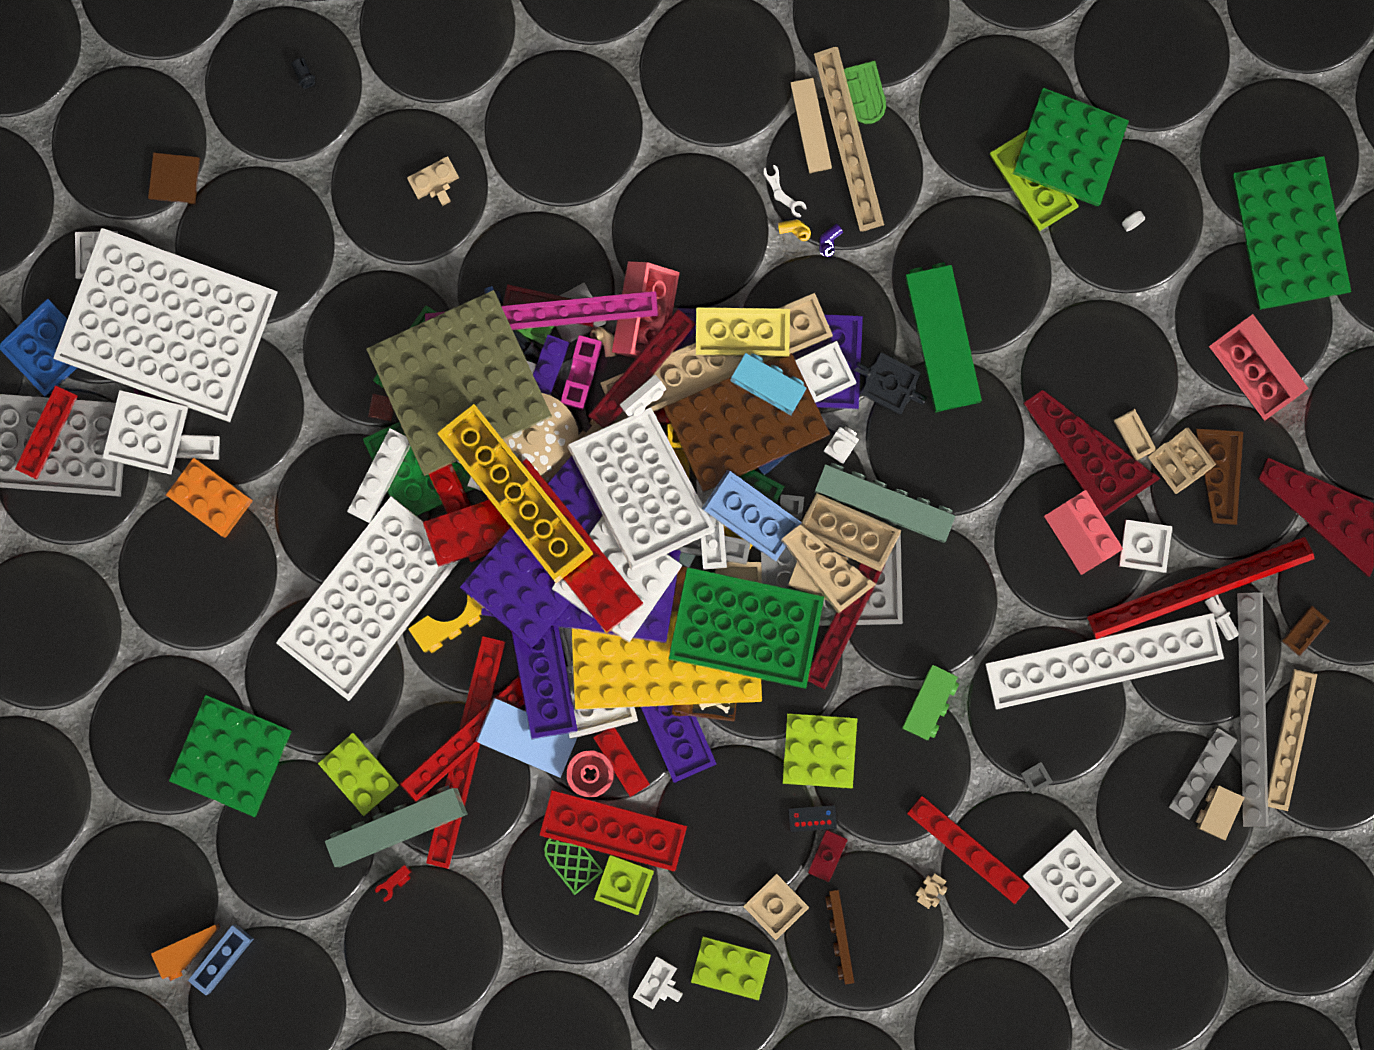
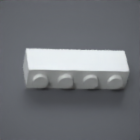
(379, 476)

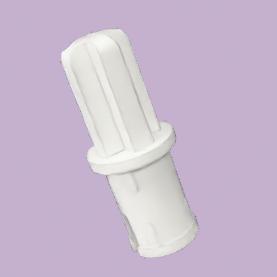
(1222, 617)

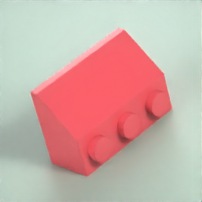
(1083, 532)

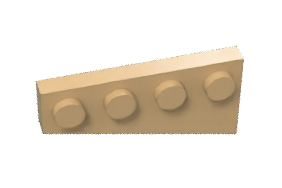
(830, 573)

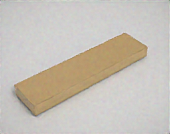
(811, 125)

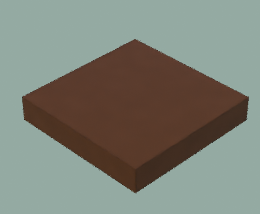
(174, 178)

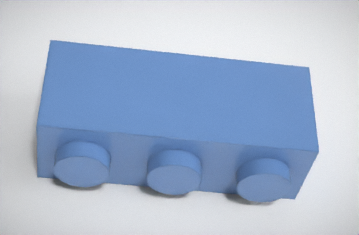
(220, 959)

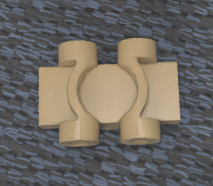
(934, 886)

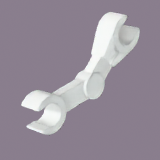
(779, 194)

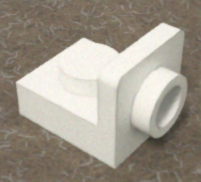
(841, 444)

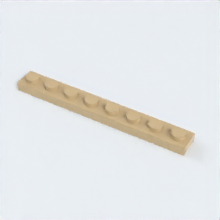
(849, 139)

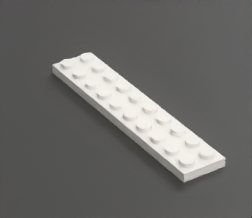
(1104, 661)

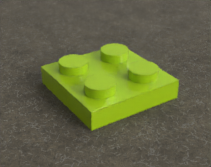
(624, 885)

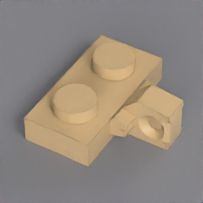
(434, 180)

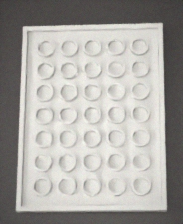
(165, 325)

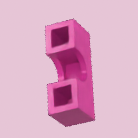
(581, 372)

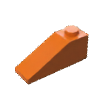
(180, 955)

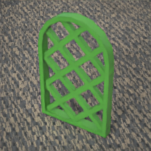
(565, 879)

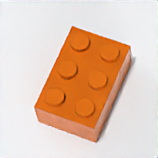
(209, 497)

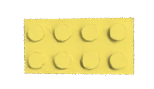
(742, 331)

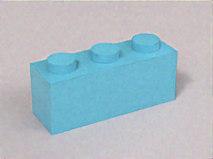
(768, 383)

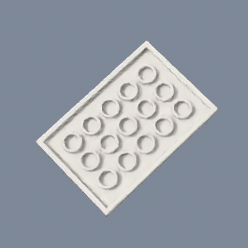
(641, 488)

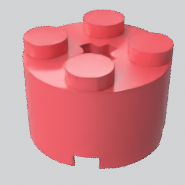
(603, 776)

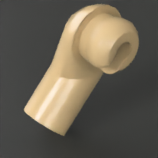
(606, 338)

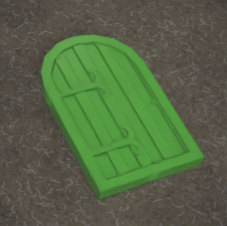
(866, 92)

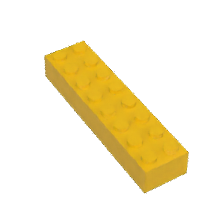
(515, 493)

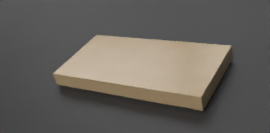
(850, 532)

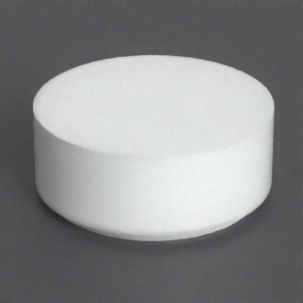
(1133, 220)

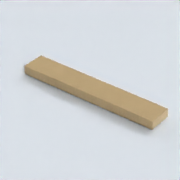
(1290, 739)

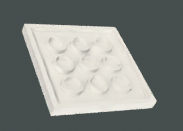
(646, 581)

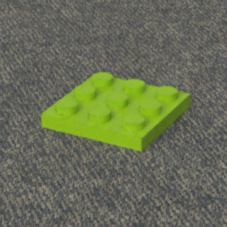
(819, 750)

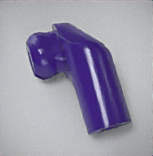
(826, 240)

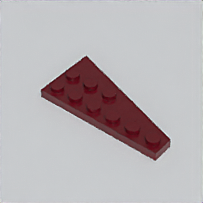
(1092, 459)
(1332, 512)

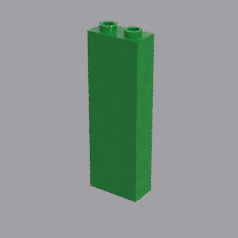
(942, 337)

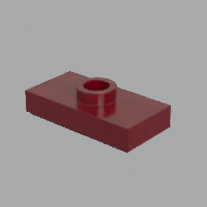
(827, 856)

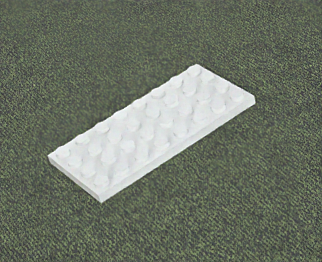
(366, 601)

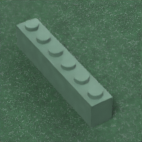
(884, 503)
(395, 827)

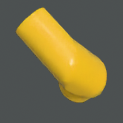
(795, 226)

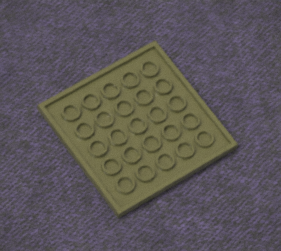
(448, 367)

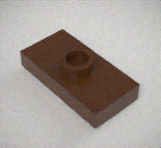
(1305, 631)

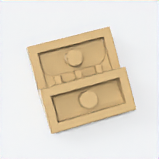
(1182, 460)

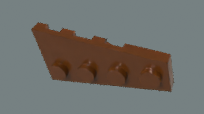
(1224, 477)

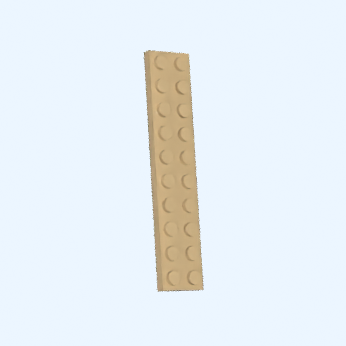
(689, 373)

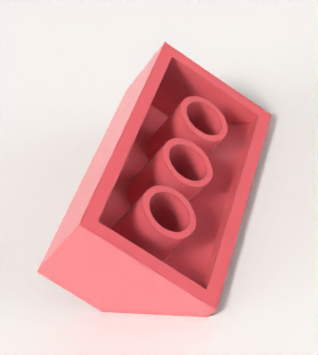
(636, 333)
(1258, 367)

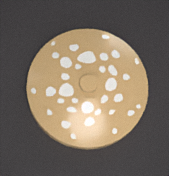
(547, 441)

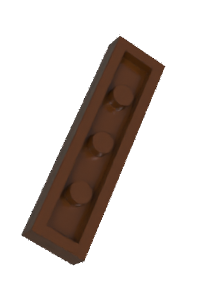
(841, 946)

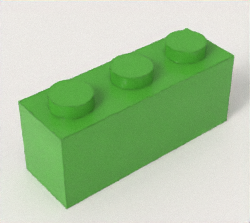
(930, 703)

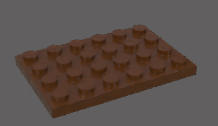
(739, 431)

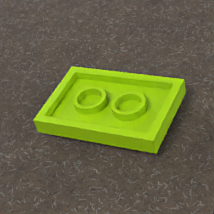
(358, 774)
(730, 968)

